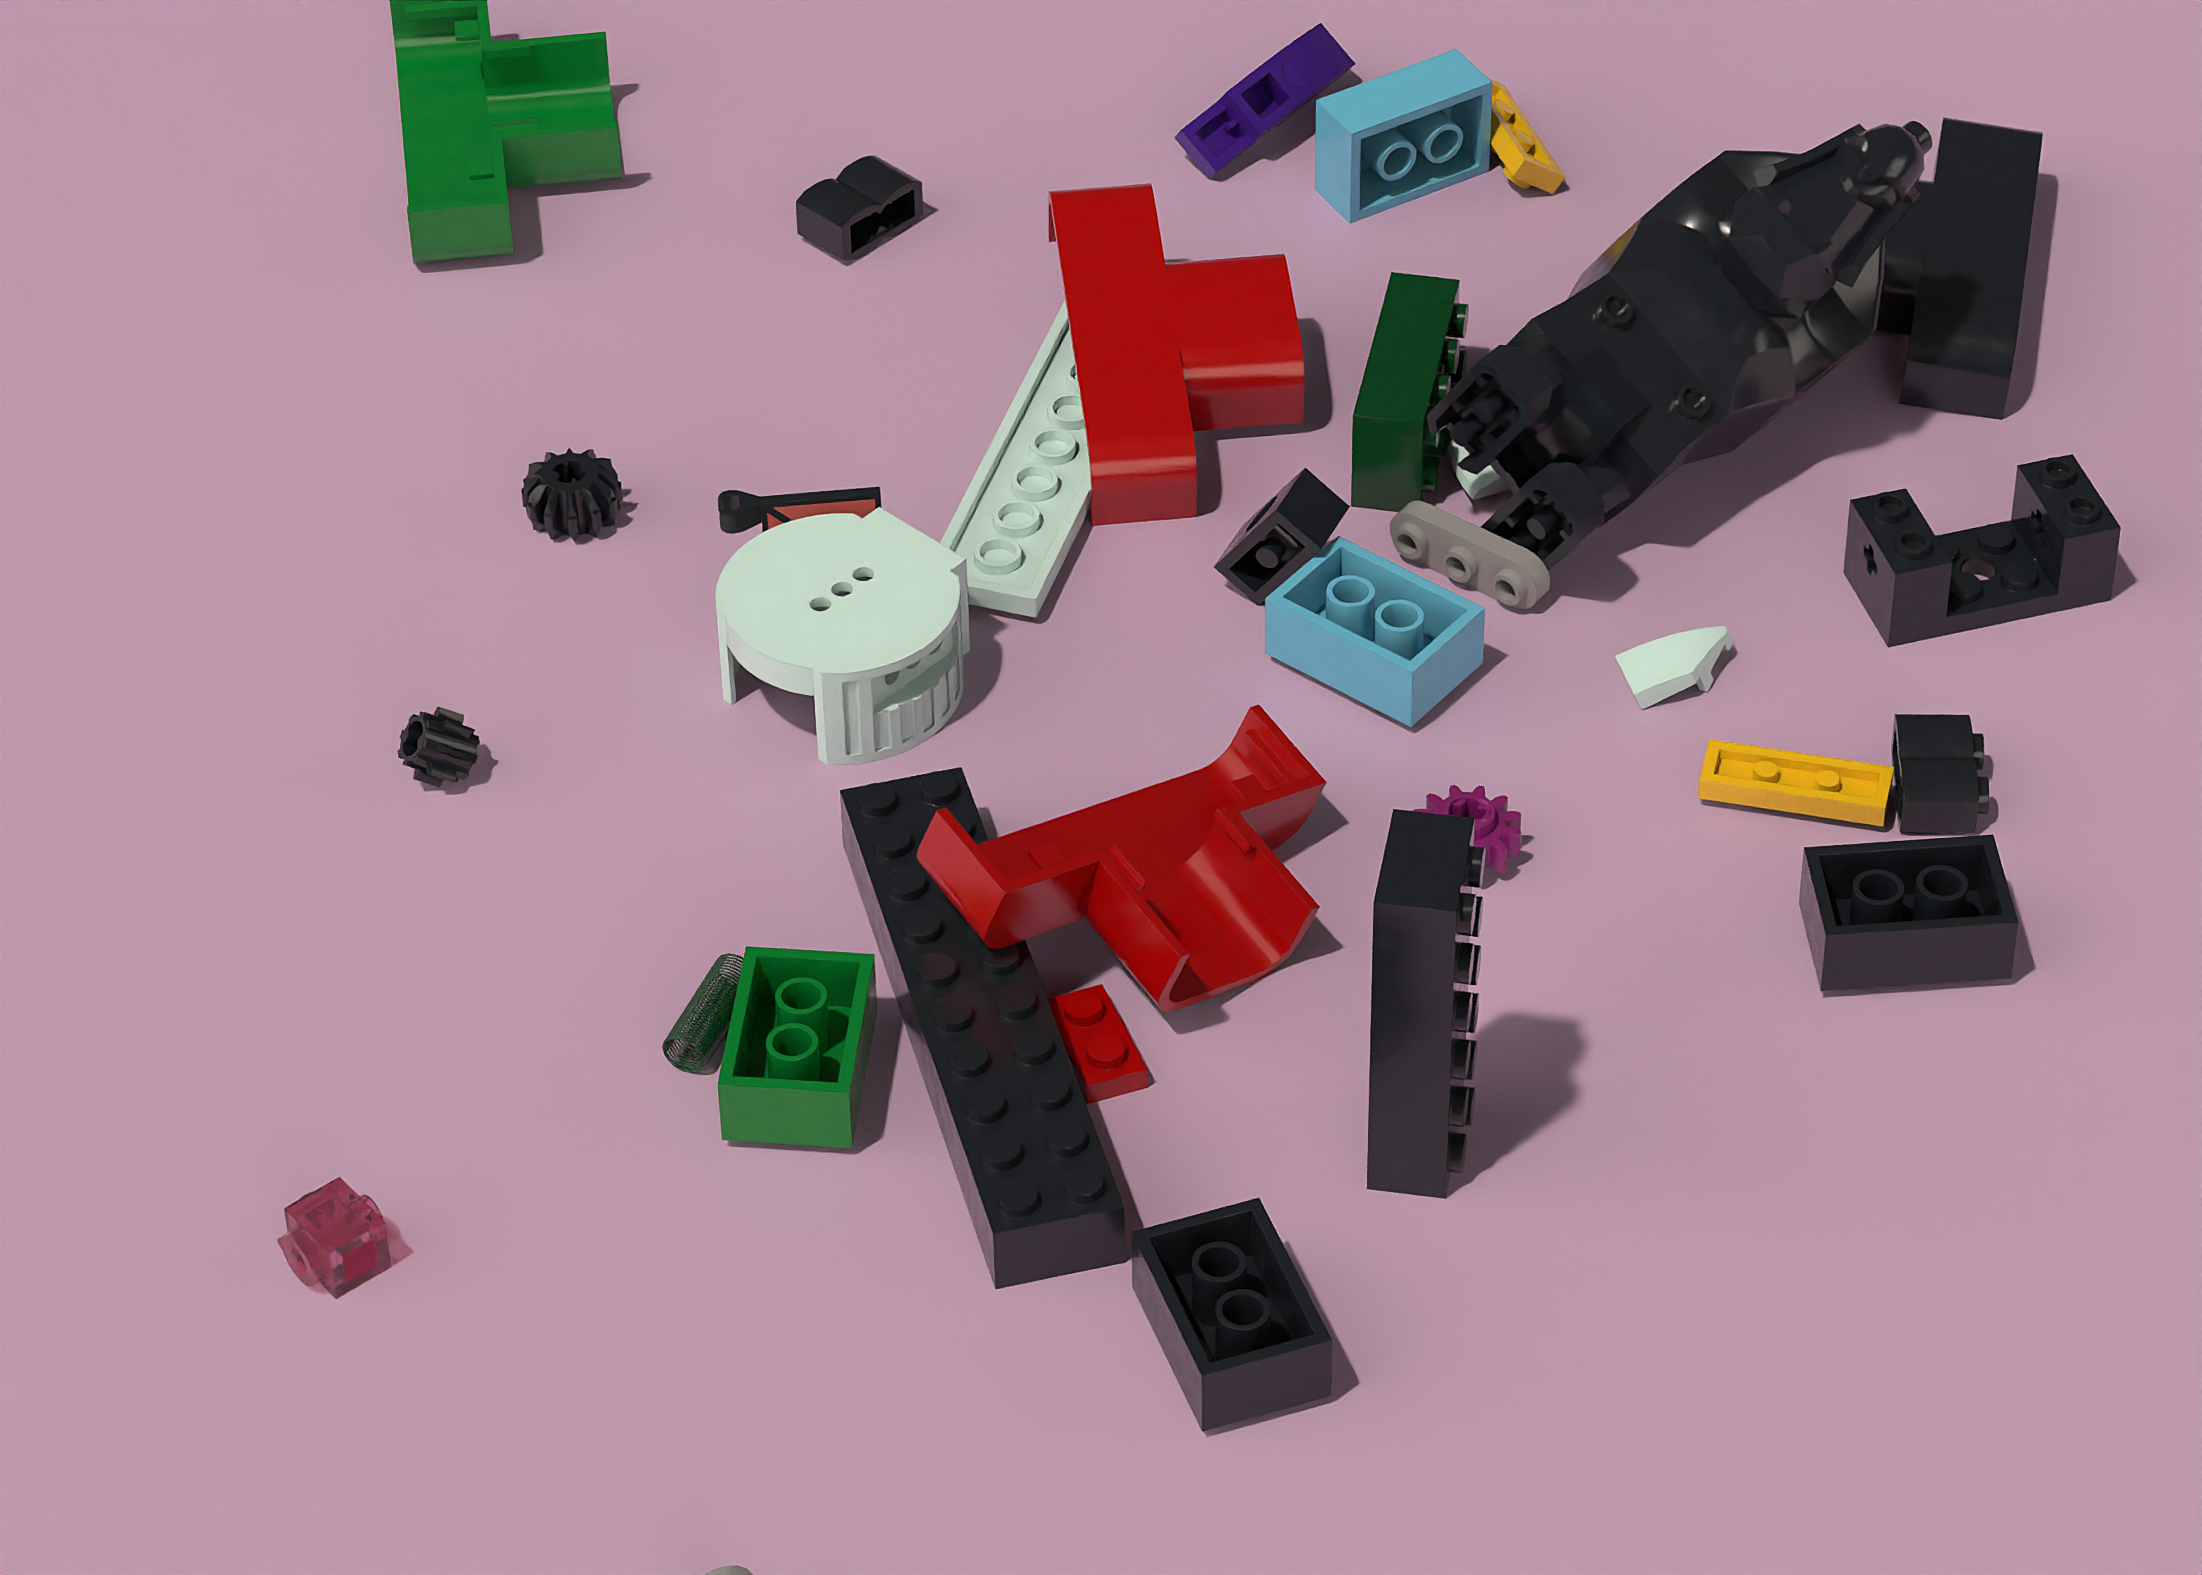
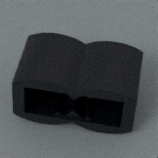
(859, 207)
(1937, 773)

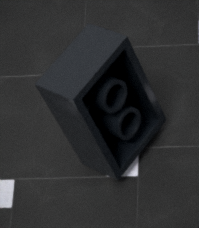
(1907, 912)
(1231, 1314)

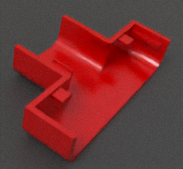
(1166, 349)
(1164, 875)

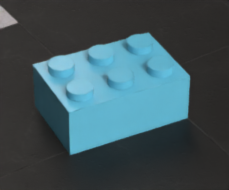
(1403, 135)
(1374, 631)

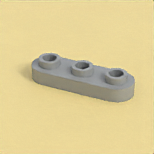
(1469, 555)

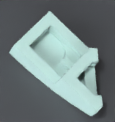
(1673, 663)

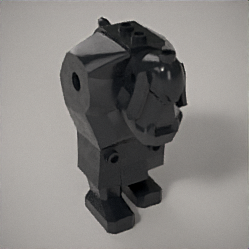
(1686, 332)

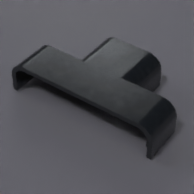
(1962, 268)

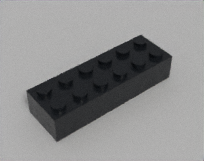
(1423, 1002)

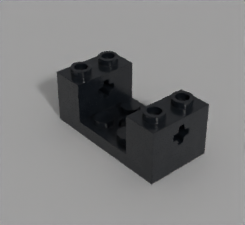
(2041, 562)

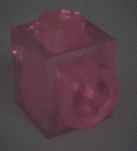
(335, 1238)

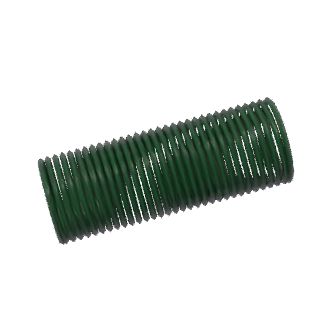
(714, 1007)

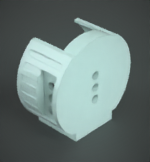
(835, 610)

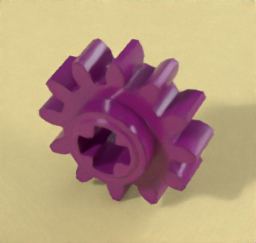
(1494, 825)

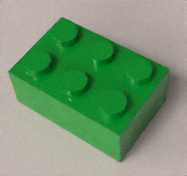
(798, 1047)

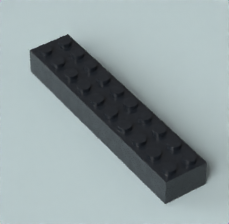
(983, 1047)

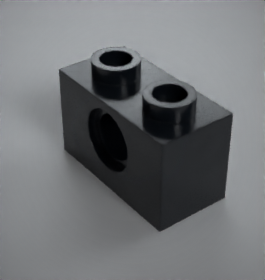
(1282, 536)

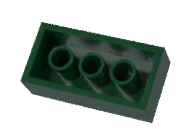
(1405, 377)

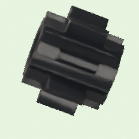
(438, 746)

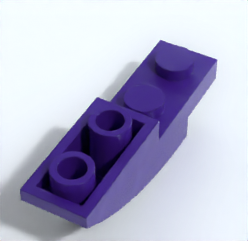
(1264, 99)

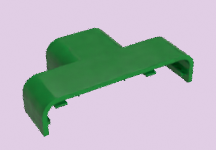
(492, 122)

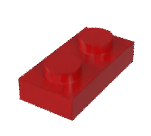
(1098, 1044)

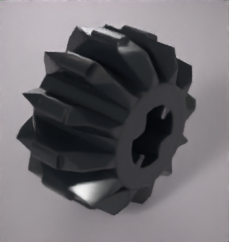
(572, 494)

